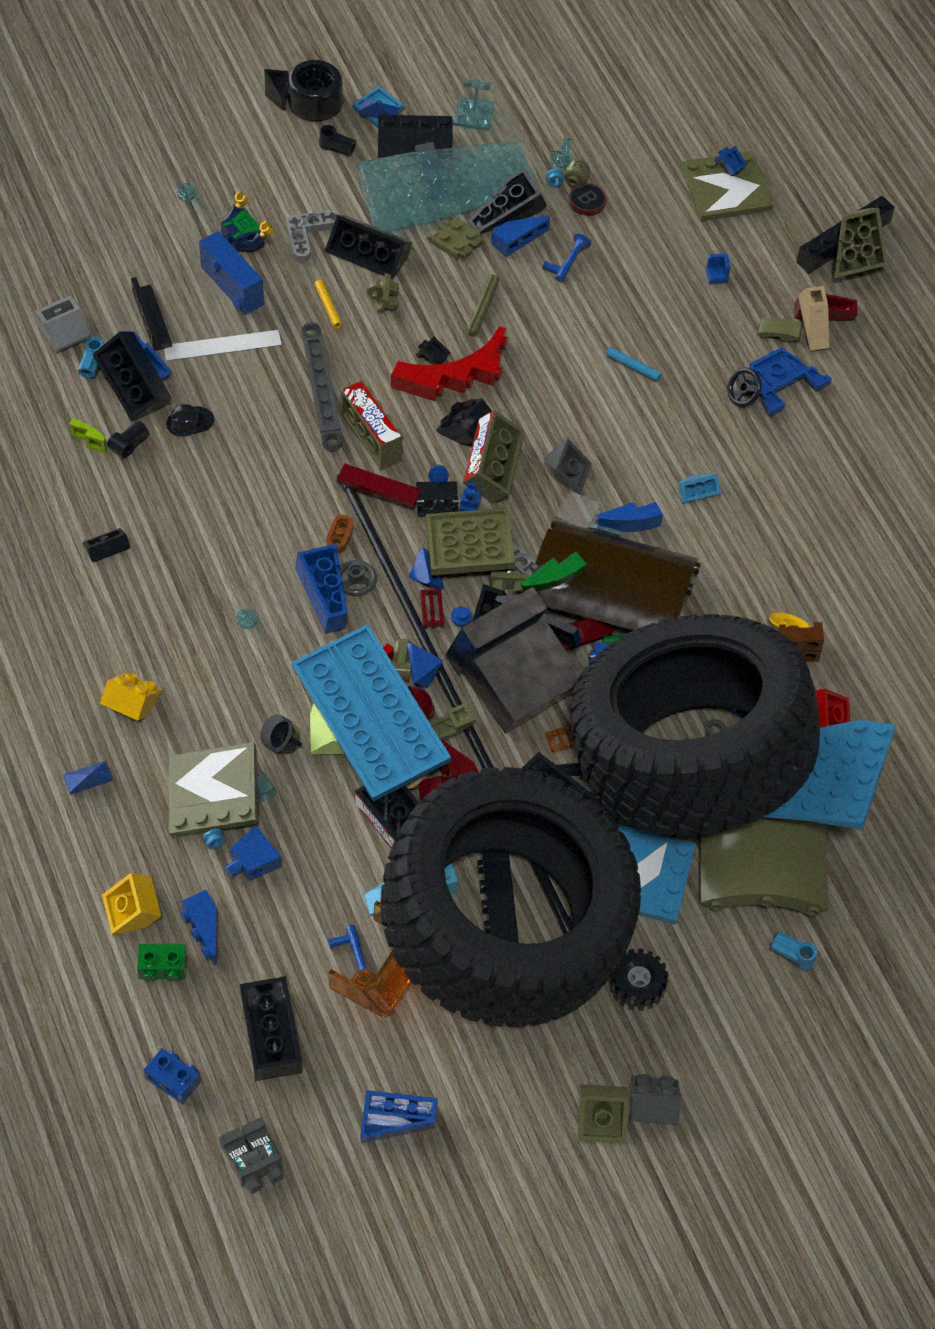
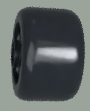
(315, 89)

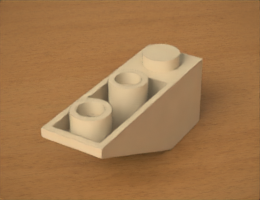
(815, 317)

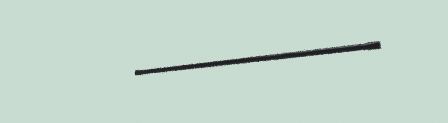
(563, 919)

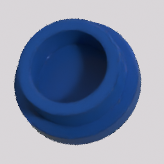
(438, 474)
(461, 616)

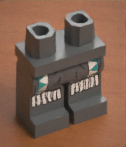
(257, 1162)

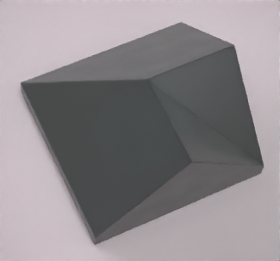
(569, 464)

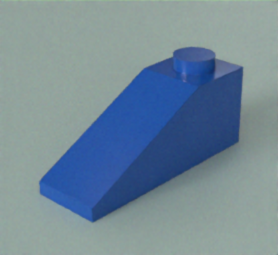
(518, 233)

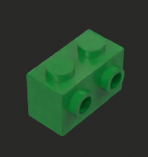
(161, 961)

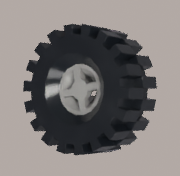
(639, 968)

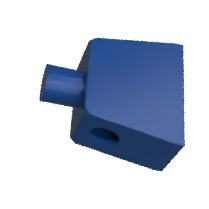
(253, 856)

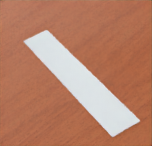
(223, 345)

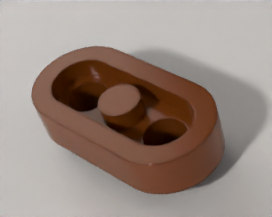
(339, 535)

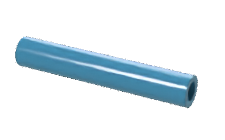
(634, 364)

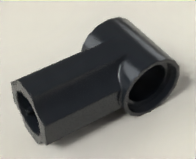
(330, 139)
(124, 443)

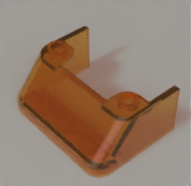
(375, 992)

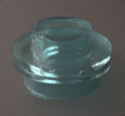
(186, 192)
(249, 622)

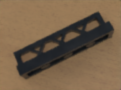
(151, 316)

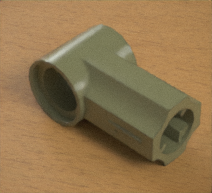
(401, 659)

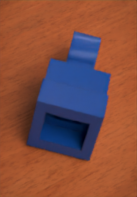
(470, 498)

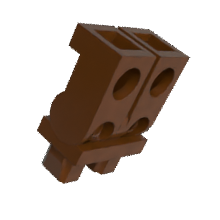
(808, 639)

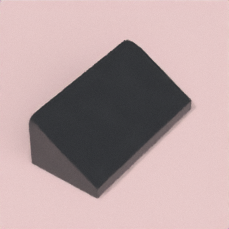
(106, 545)

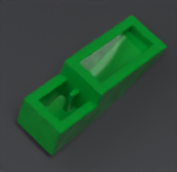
(554, 574)

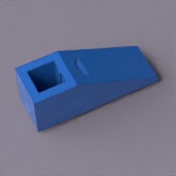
(202, 916)

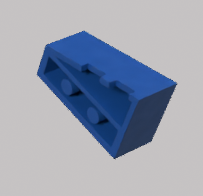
(396, 1115)

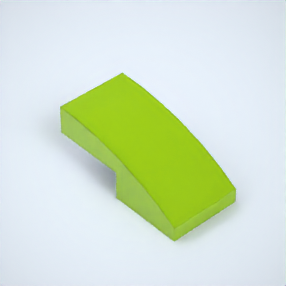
(93, 437)

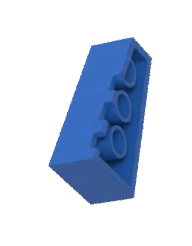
(323, 584)

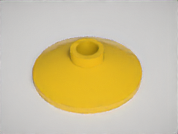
(779, 618)

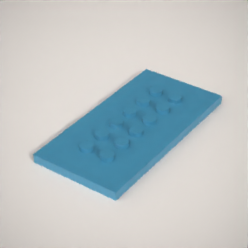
(371, 712)

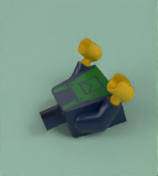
(242, 229)

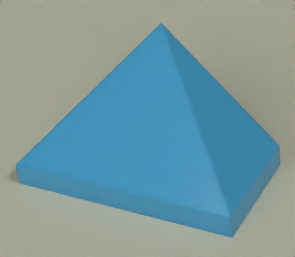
(699, 487)

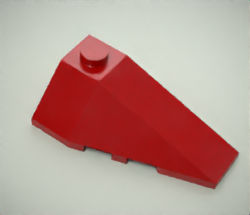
(832, 707)

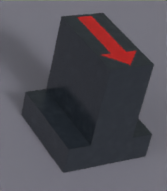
(514, 660)

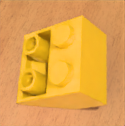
(130, 695)

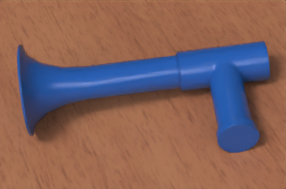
(580, 242)
(353, 939)

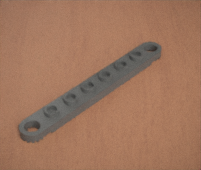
(321, 386)

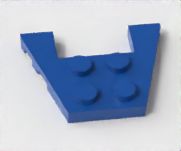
(781, 370)

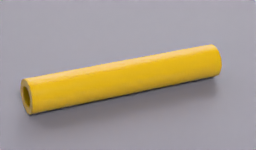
(328, 304)

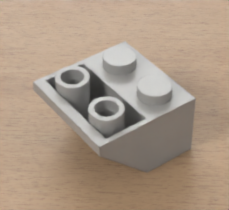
(62, 324)

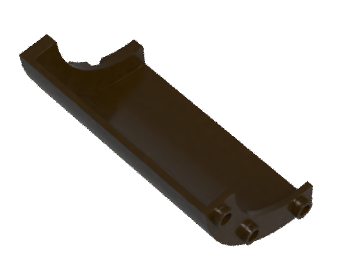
(623, 578)

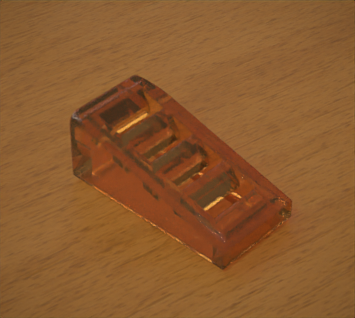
(560, 732)

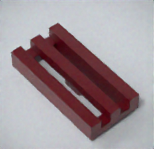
(433, 623)

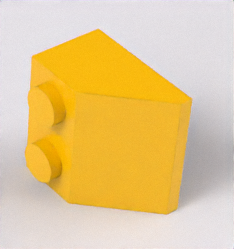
(131, 904)

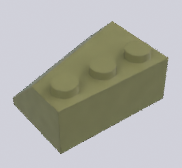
(860, 243)

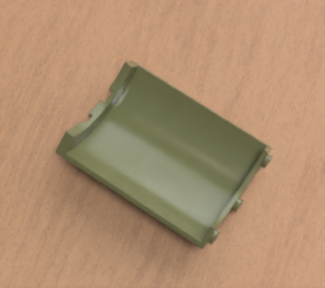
(766, 866)

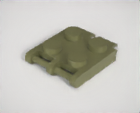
(456, 238)

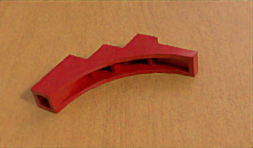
(430, 380)

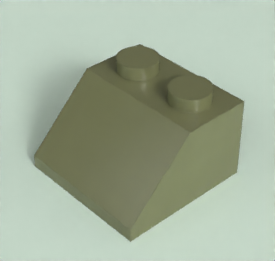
(603, 1113)

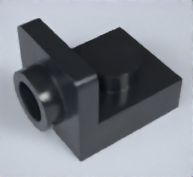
(433, 351)

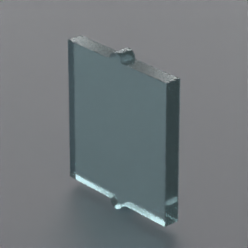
(604, 529)

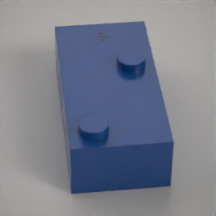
(231, 273)

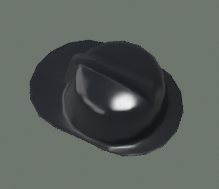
(189, 420)
(280, 734)

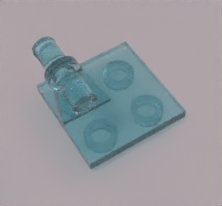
(474, 112)

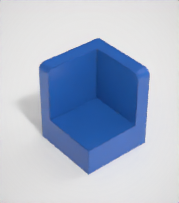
(718, 268)

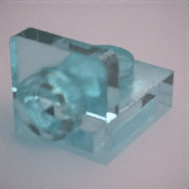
(561, 157)

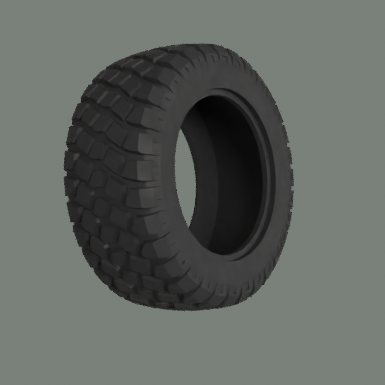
(706, 779)
(546, 825)

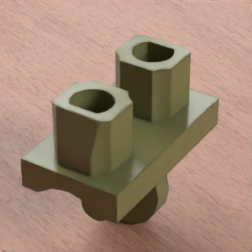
(382, 291)
(508, 580)

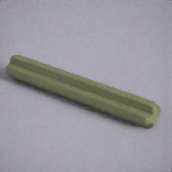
(483, 305)

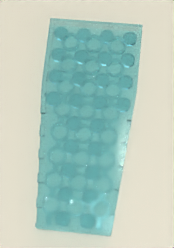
(436, 183)

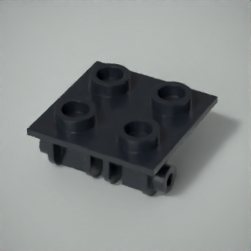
(437, 497)

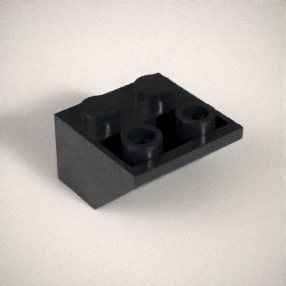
(462, 420)

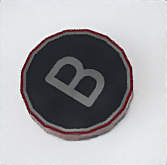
(587, 199)

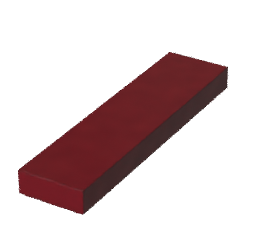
(378, 485)

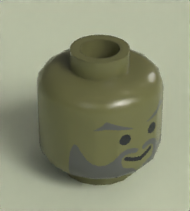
(577, 172)

